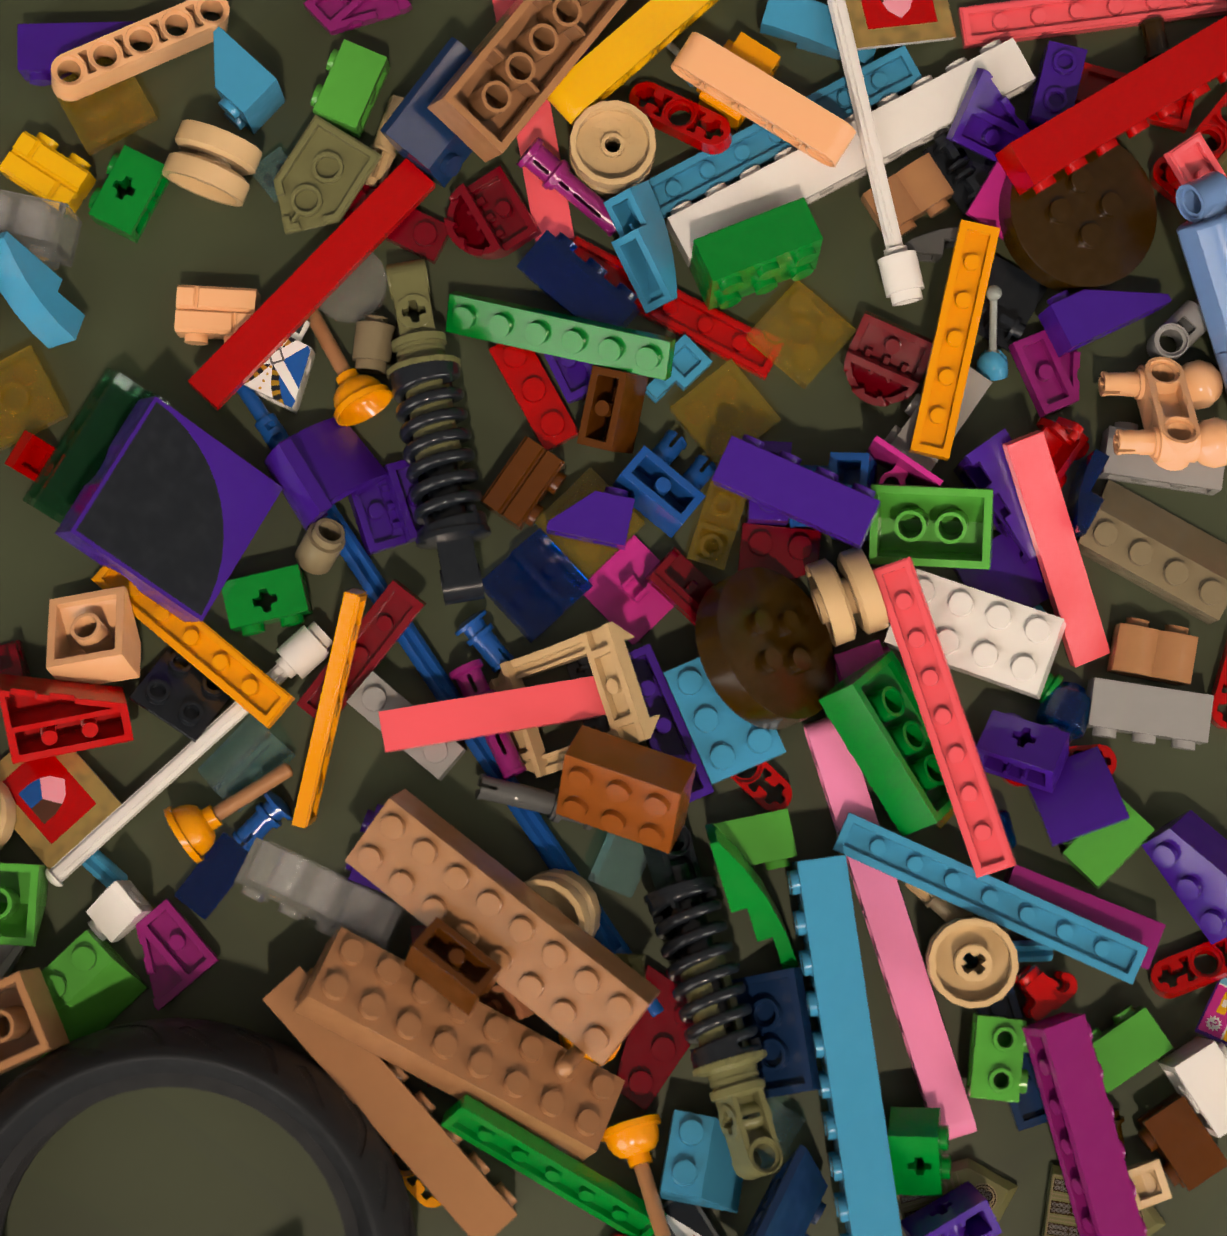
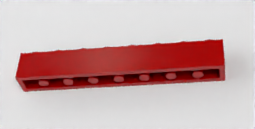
(1117, 110)

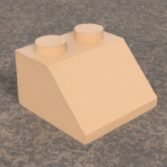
(93, 637)

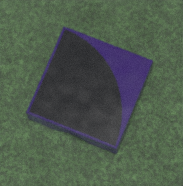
(170, 509)

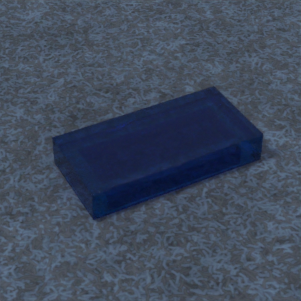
(213, 877)

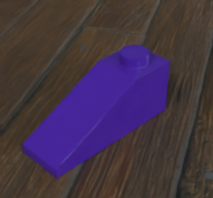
(42, 42)
(1092, 314)

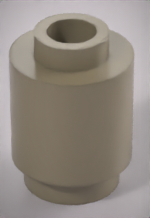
(373, 345)
(320, 546)

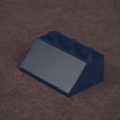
(418, 132)
(790, 1199)

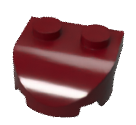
(489, 217)
(885, 361)

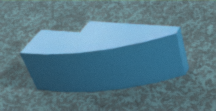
(807, 25)
(644, 245)
(34, 295)

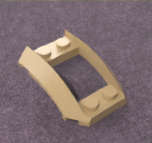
(614, 680)

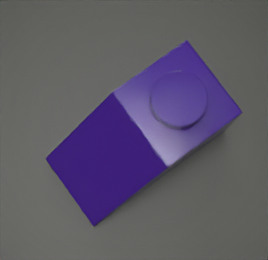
(596, 519)

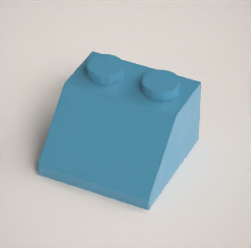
(245, 87)
(699, 1164)

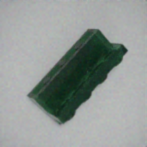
(85, 444)

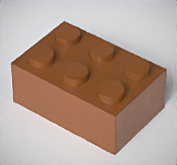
(625, 788)

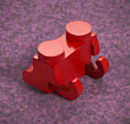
(1065, 443)
(1042, 992)

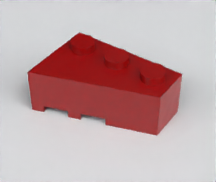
(61, 716)

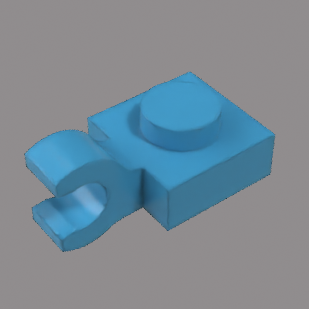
(687, 366)

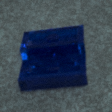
(1081, 502)
(535, 585)

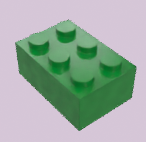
(756, 254)

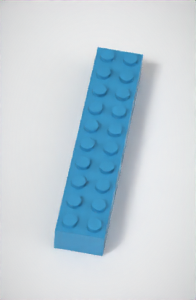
(845, 1047)

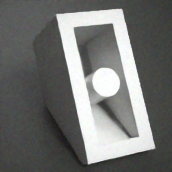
(117, 911)

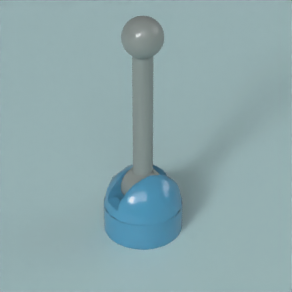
(993, 362)

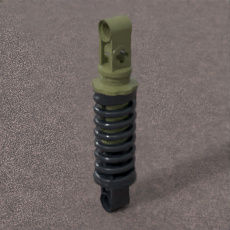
(433, 440)
(712, 1006)

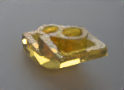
(716, 527)

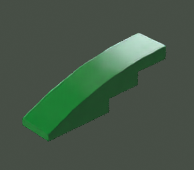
(746, 890)

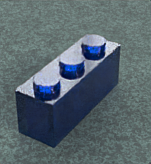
(577, 283)

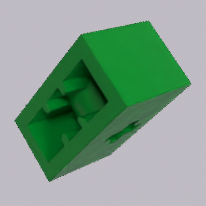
(128, 214)
(244, 594)
(917, 1150)

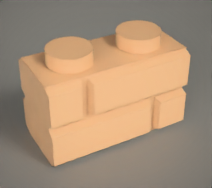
(212, 312)

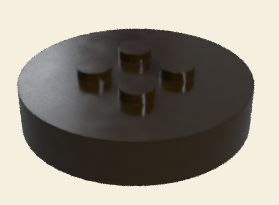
(1084, 226)
(764, 648)

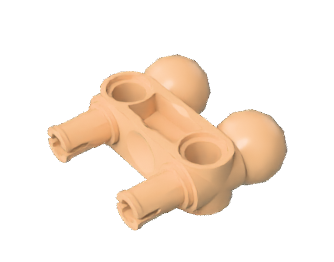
(1167, 406)

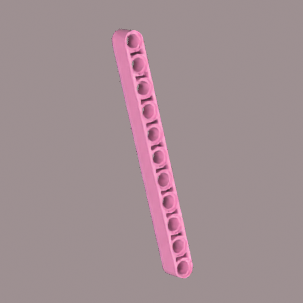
(893, 939)

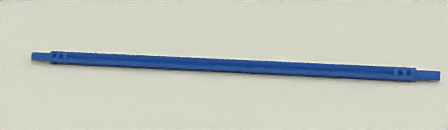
(440, 683)

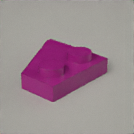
(346, 15)
(1048, 378)
(172, 952)

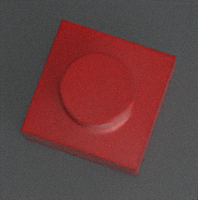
(29, 455)

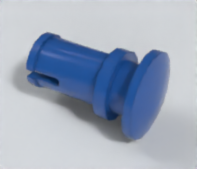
(484, 640)
(267, 816)

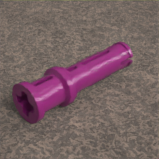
(557, 176)
(511, 763)

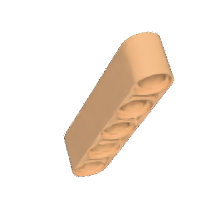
(133, 62)
(763, 99)

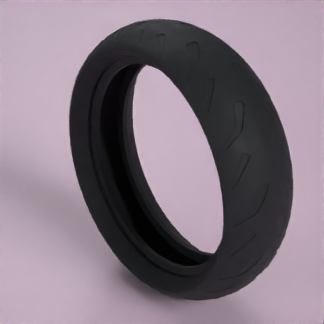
(219, 1061)

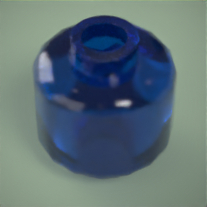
(1067, 709)

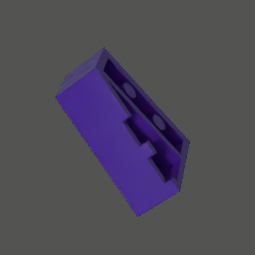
(989, 469)
(1195, 866)

